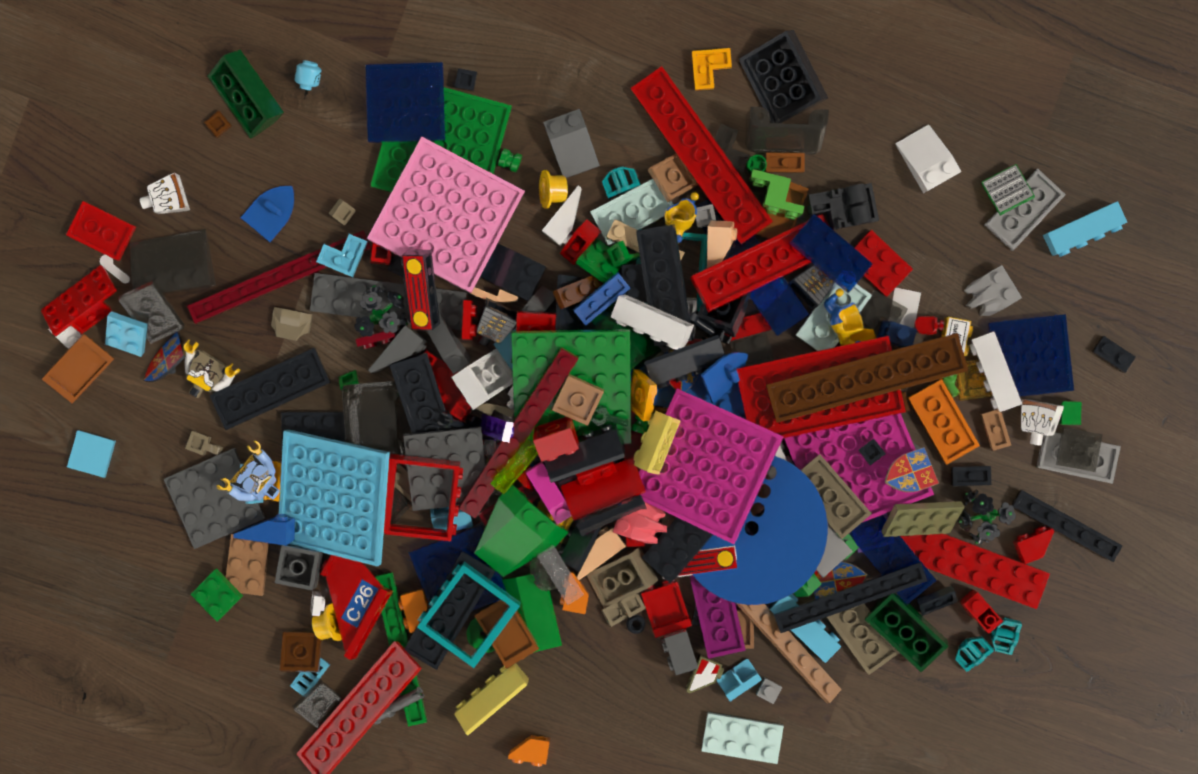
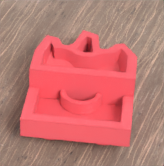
(641, 525)

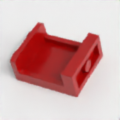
(665, 608)

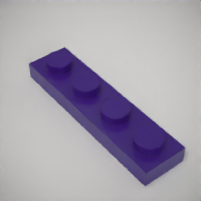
(497, 428)

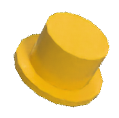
(552, 189)
(326, 624)

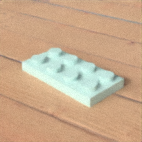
(635, 208)
(817, 328)
(742, 738)

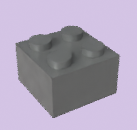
(299, 567)
(680, 652)

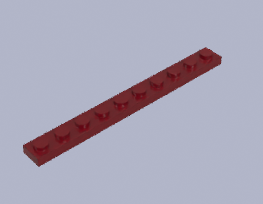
(263, 283)
(523, 426)

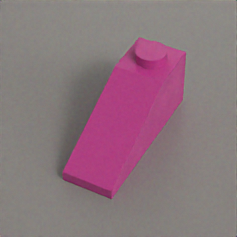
(549, 493)

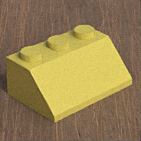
(656, 442)

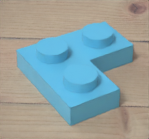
(344, 261)

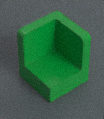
(620, 256)
(1071, 413)

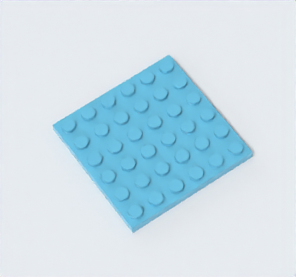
(334, 495)

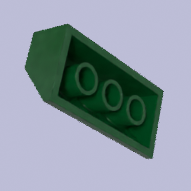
(245, 93)
(641, 345)
(907, 631)

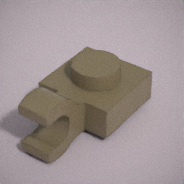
(201, 443)

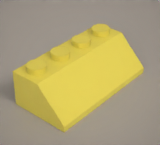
(490, 698)

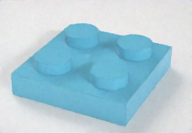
(126, 334)

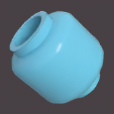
(308, 75)

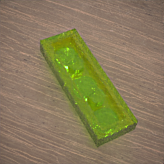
(515, 467)

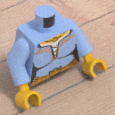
(253, 479)

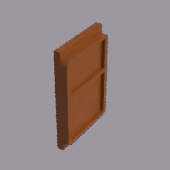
(780, 224)
(77, 368)
(515, 639)

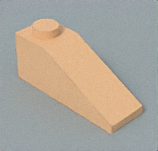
(720, 238)
(603, 548)

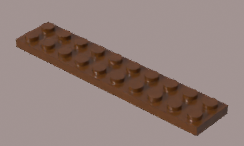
(867, 377)

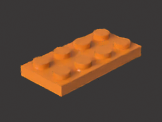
(943, 421)

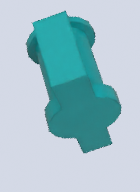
(621, 184)
(1006, 636)
(973, 652)

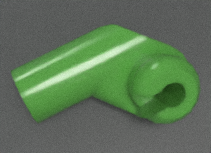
(950, 384)

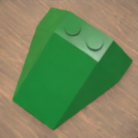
(516, 533)

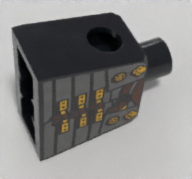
(812, 286)
(495, 322)

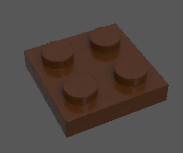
(300, 652)

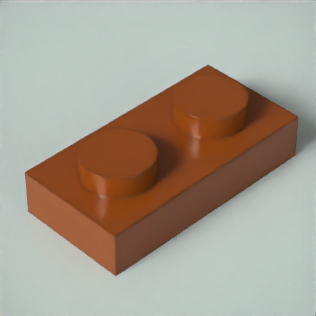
(785, 163)

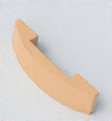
(502, 297)

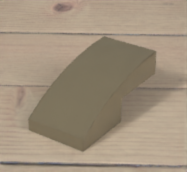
(489, 408)
(623, 609)

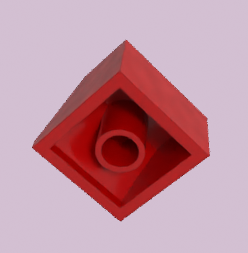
(555, 439)

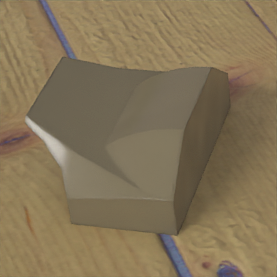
(290, 323)

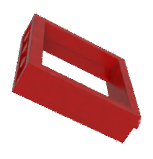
(422, 532)

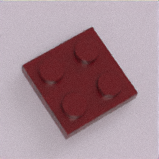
(370, 341)

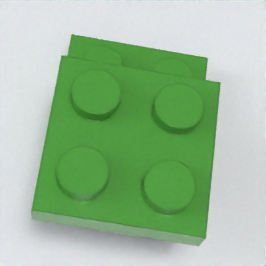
(776, 194)

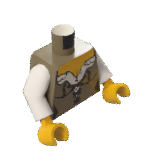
(206, 371)

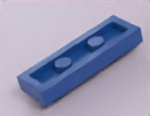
(601, 298)

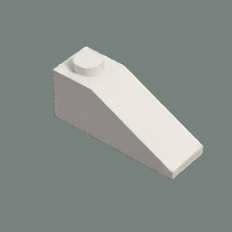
(562, 223)

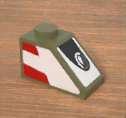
(705, 675)

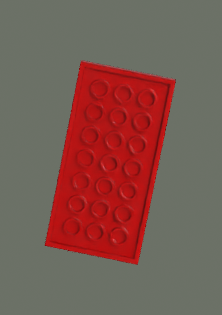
(758, 403)

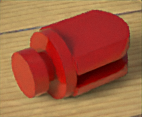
(928, 325)

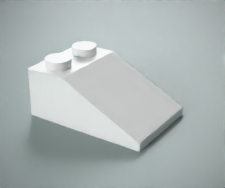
(927, 158)
(484, 378)

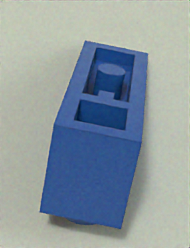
(275, 530)

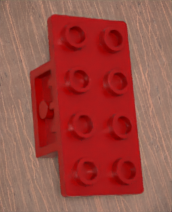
(81, 304)
(602, 488)

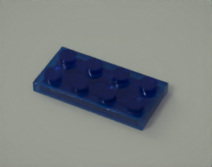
(831, 253)

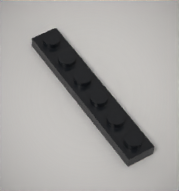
(1066, 525)

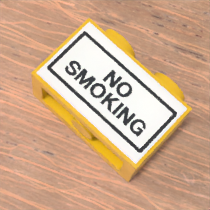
(959, 326)

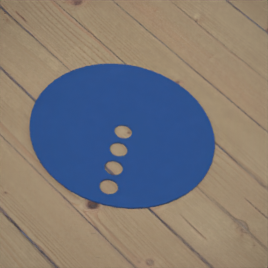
(783, 550)

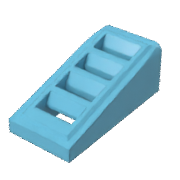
(299, 688)

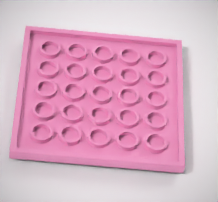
(446, 209)

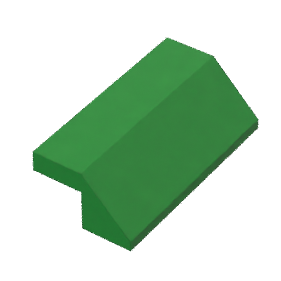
(535, 610)

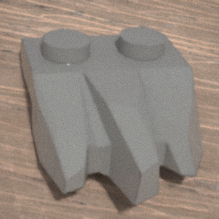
(992, 292)

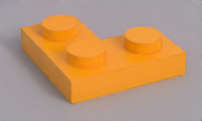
(705, 62)

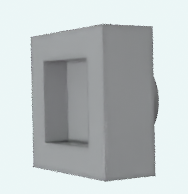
(705, 215)
(769, 690)

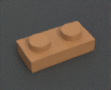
(995, 429)

